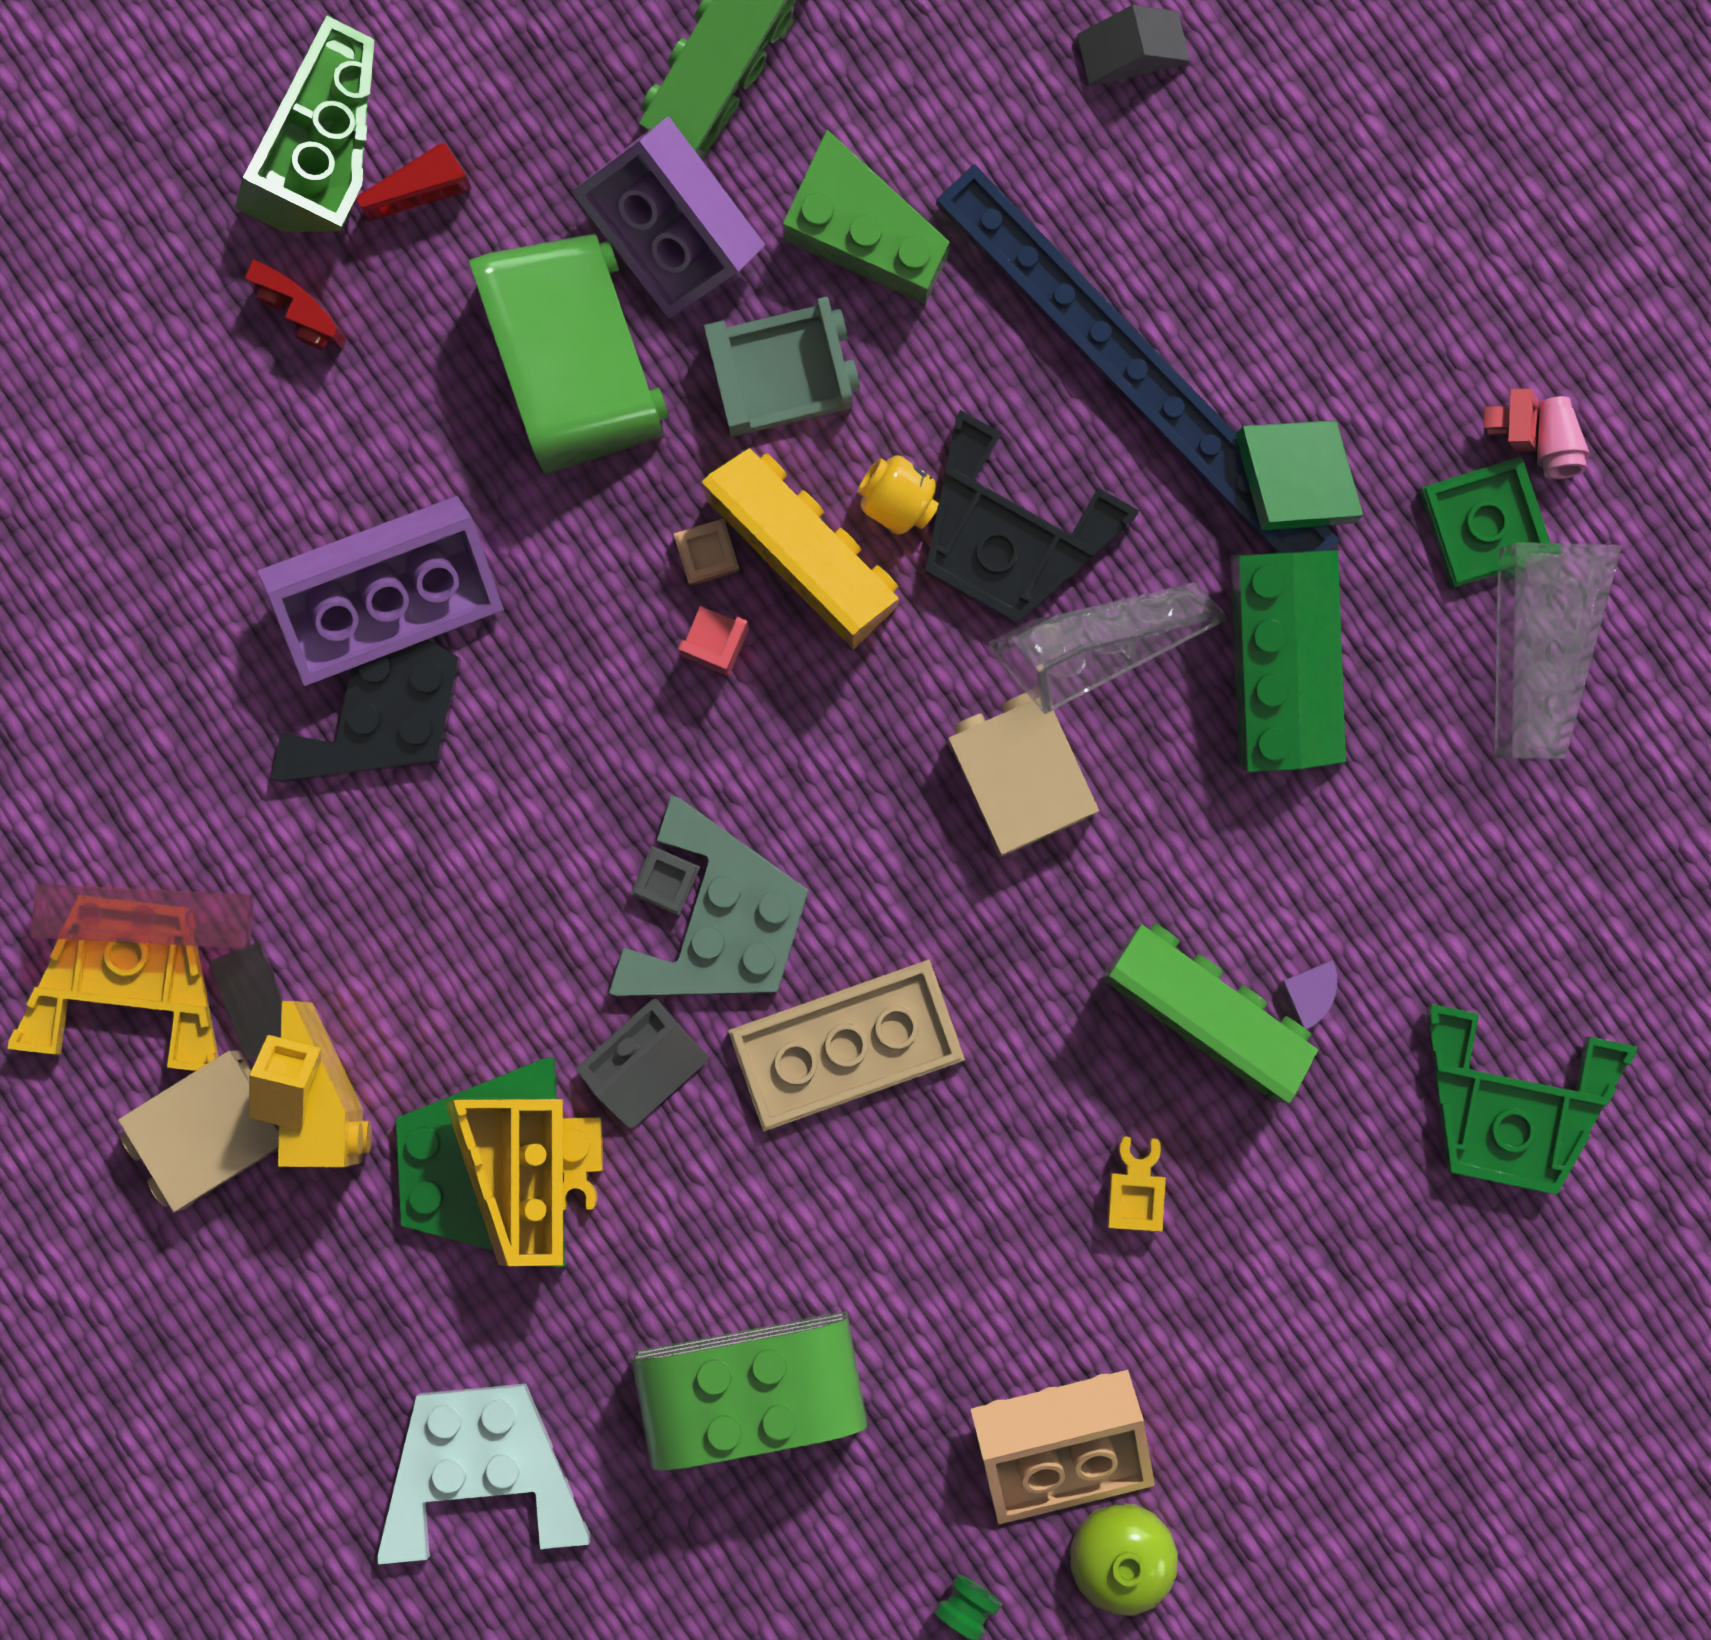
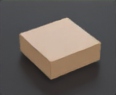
(706, 552)

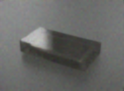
(250, 996)

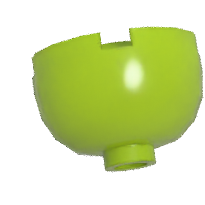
(1123, 1559)

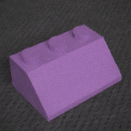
(669, 218)

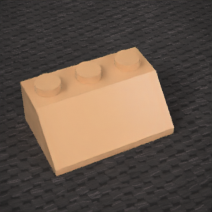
(1063, 1446)

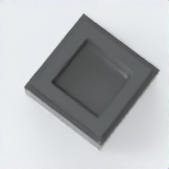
(665, 880)

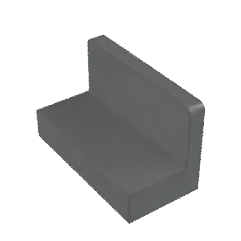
(642, 1063)

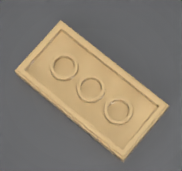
(846, 1045)

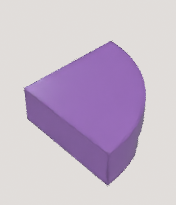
(1312, 993)

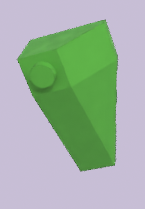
(315, 144)

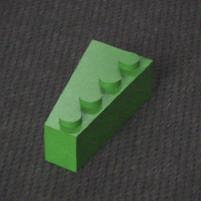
(712, 65)

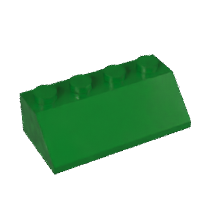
(1288, 660)

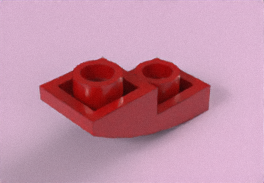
(304, 312)

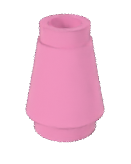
(1560, 440)

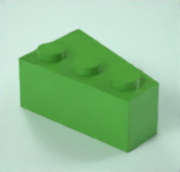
(864, 224)

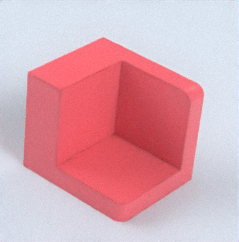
(714, 641)

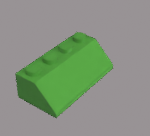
(1212, 1014)

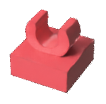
(1516, 421)

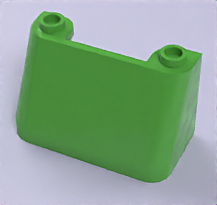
(568, 350)

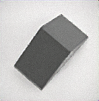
(1132, 44)

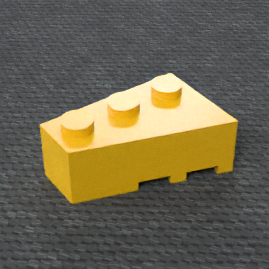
(516, 1174)

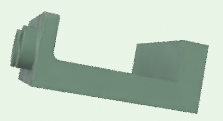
(782, 368)

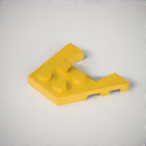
(126, 976)

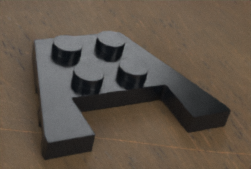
(1001, 550)
(389, 718)

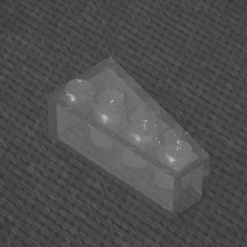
(1545, 641)

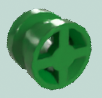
(967, 1607)

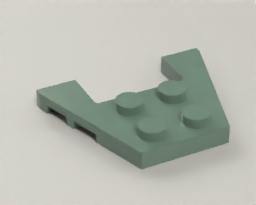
(738, 924)

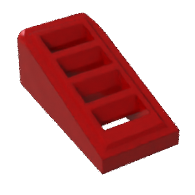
(420, 182)

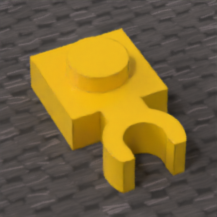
(582, 1155)
(1136, 1197)

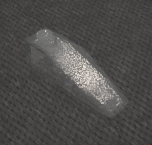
(1088, 646)

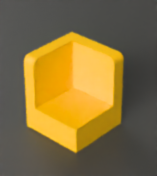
(282, 1082)

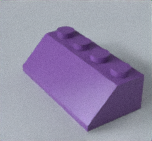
(381, 590)

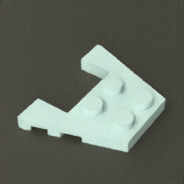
(472, 1448)

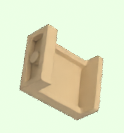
(1021, 774)
(198, 1132)

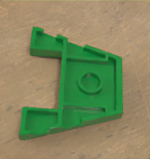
(1511, 1126)
(431, 1168)

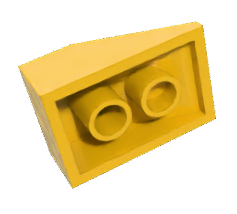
(334, 1116)

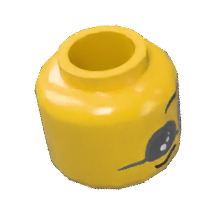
(898, 494)

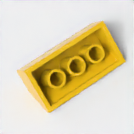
(800, 546)

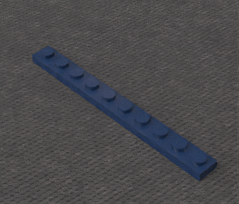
(1114, 350)

